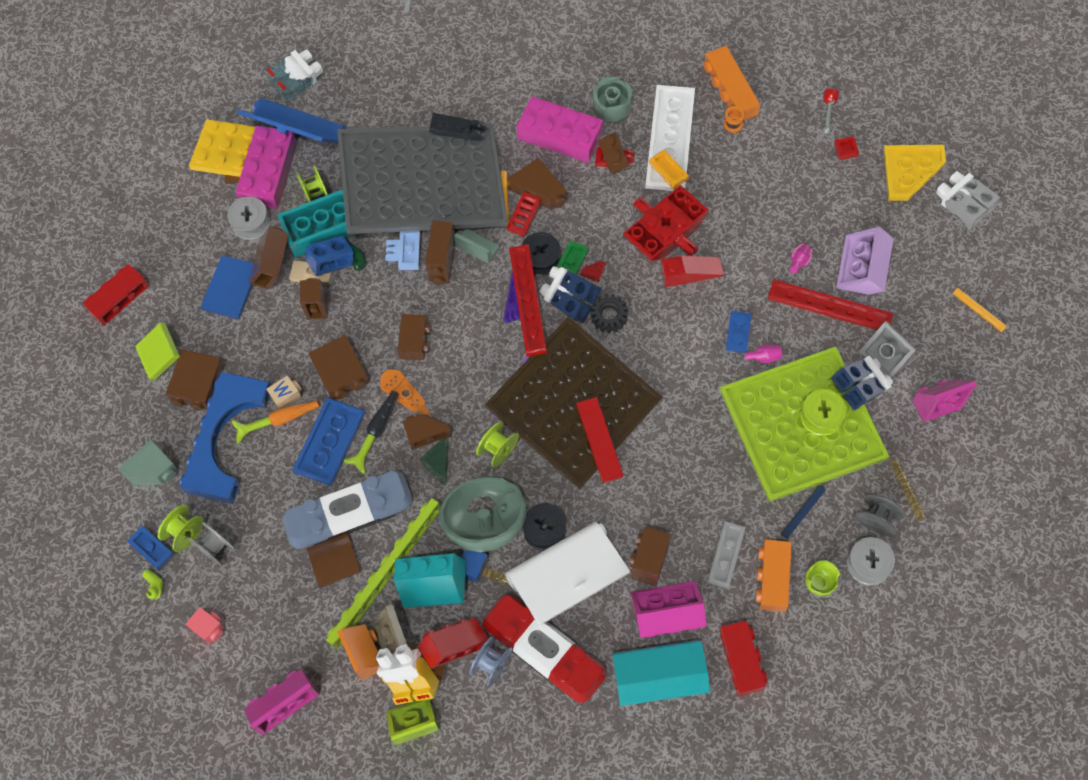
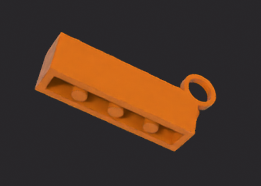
(732, 87)

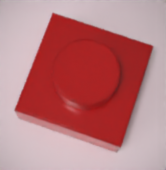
(846, 148)

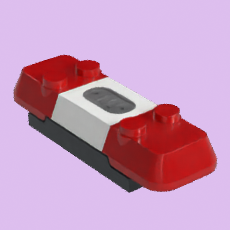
(544, 649)

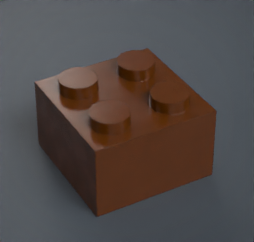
(650, 556)

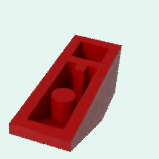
(689, 269)

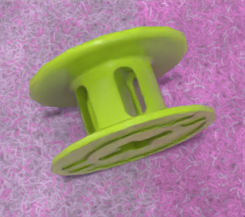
(312, 186)
(832, 406)
(497, 444)
(180, 527)

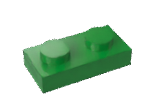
(573, 257)

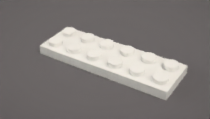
(670, 130)

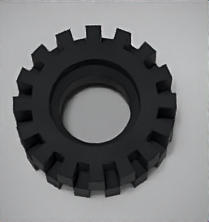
(609, 302)

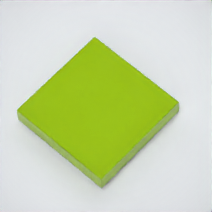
(157, 351)

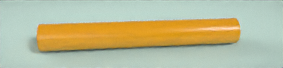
(505, 192)
(979, 310)

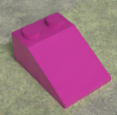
(943, 398)

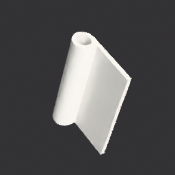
(567, 572)

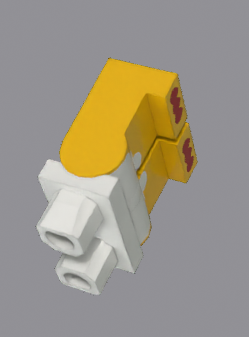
(406, 675)

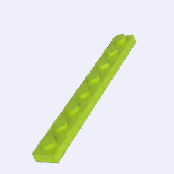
(379, 579)

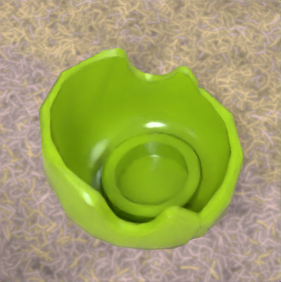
(819, 572)

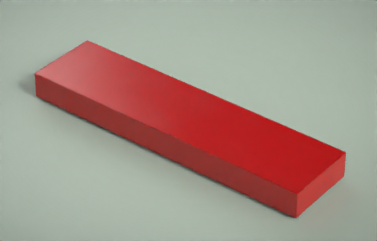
(599, 440)

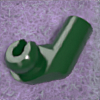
(359, 257)

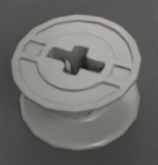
(239, 215)
(211, 543)
(861, 568)

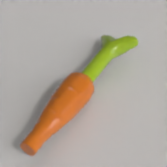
(276, 418)

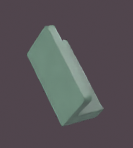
(476, 245)

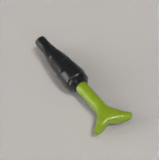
(374, 430)

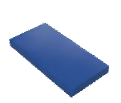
(329, 441)

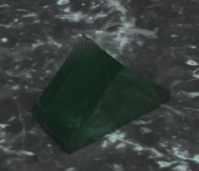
(436, 461)

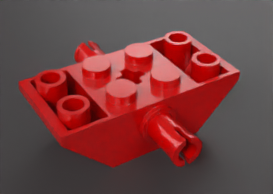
(667, 224)

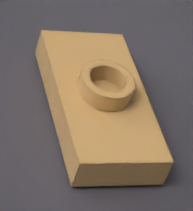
(302, 271)

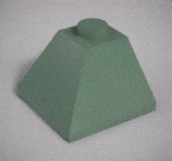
(148, 466)

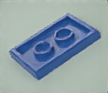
(228, 288)

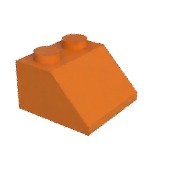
(361, 649)

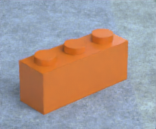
(774, 575)

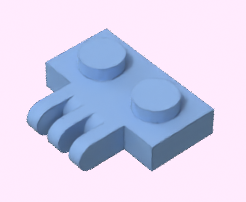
(405, 250)

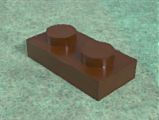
(613, 153)

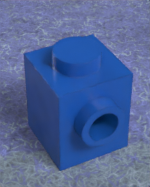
(475, 564)

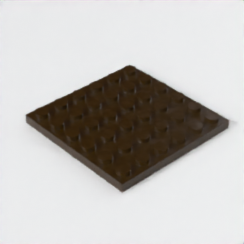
(544, 394)

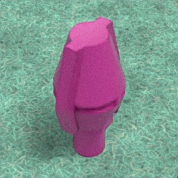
(800, 257)
(765, 353)

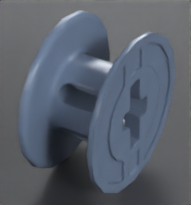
(490, 661)

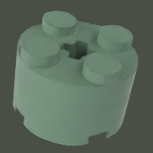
(612, 99)

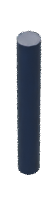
(807, 506)

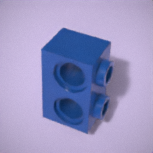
(329, 255)

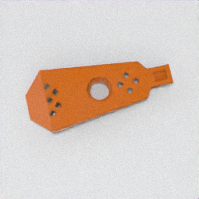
(400, 386)

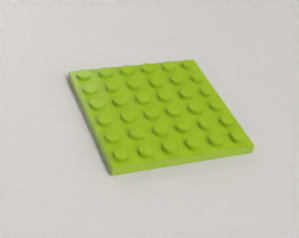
(779, 447)

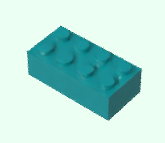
(314, 222)

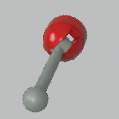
(830, 97)

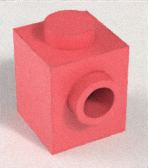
(206, 625)

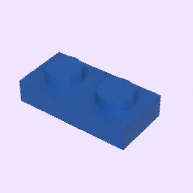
(738, 332)
(150, 547)

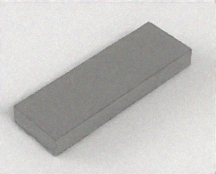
(726, 555)

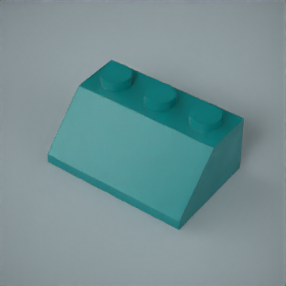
(430, 580)

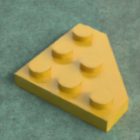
(910, 168)

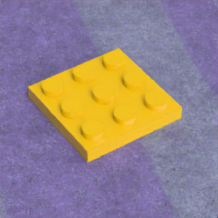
(222, 148)

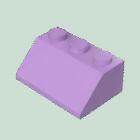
(865, 261)

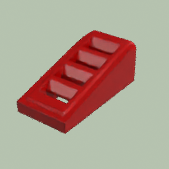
(527, 202)

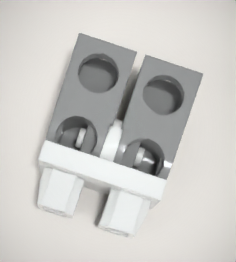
(967, 199)

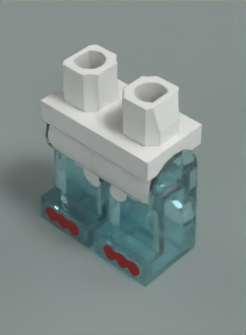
(293, 74)

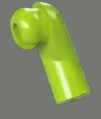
(156, 584)

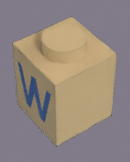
(285, 392)

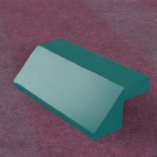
(661, 672)

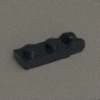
(457, 127)

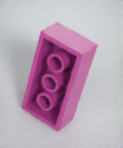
(560, 129)
(267, 166)

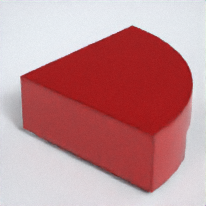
(593, 271)

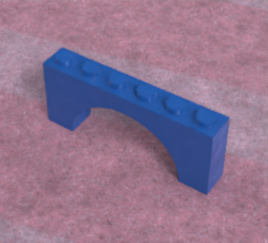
(230, 397)

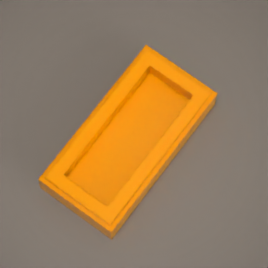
(668, 169)

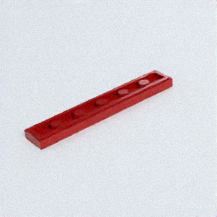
(527, 300)
(828, 305)

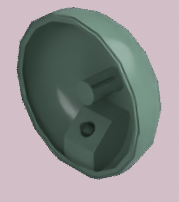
(487, 528)

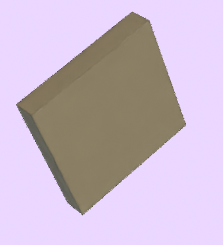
(388, 630)

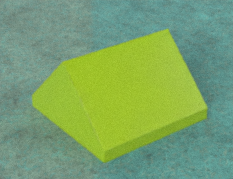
(411, 721)

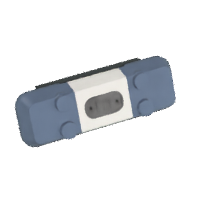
(347, 509)

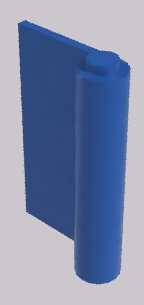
(294, 120)

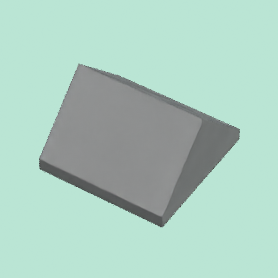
(890, 350)

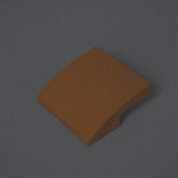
(333, 560)

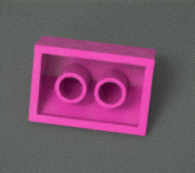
(668, 609)
(280, 702)

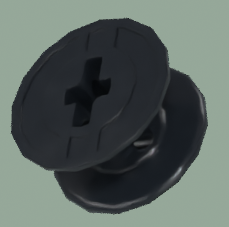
(543, 251)
(540, 515)

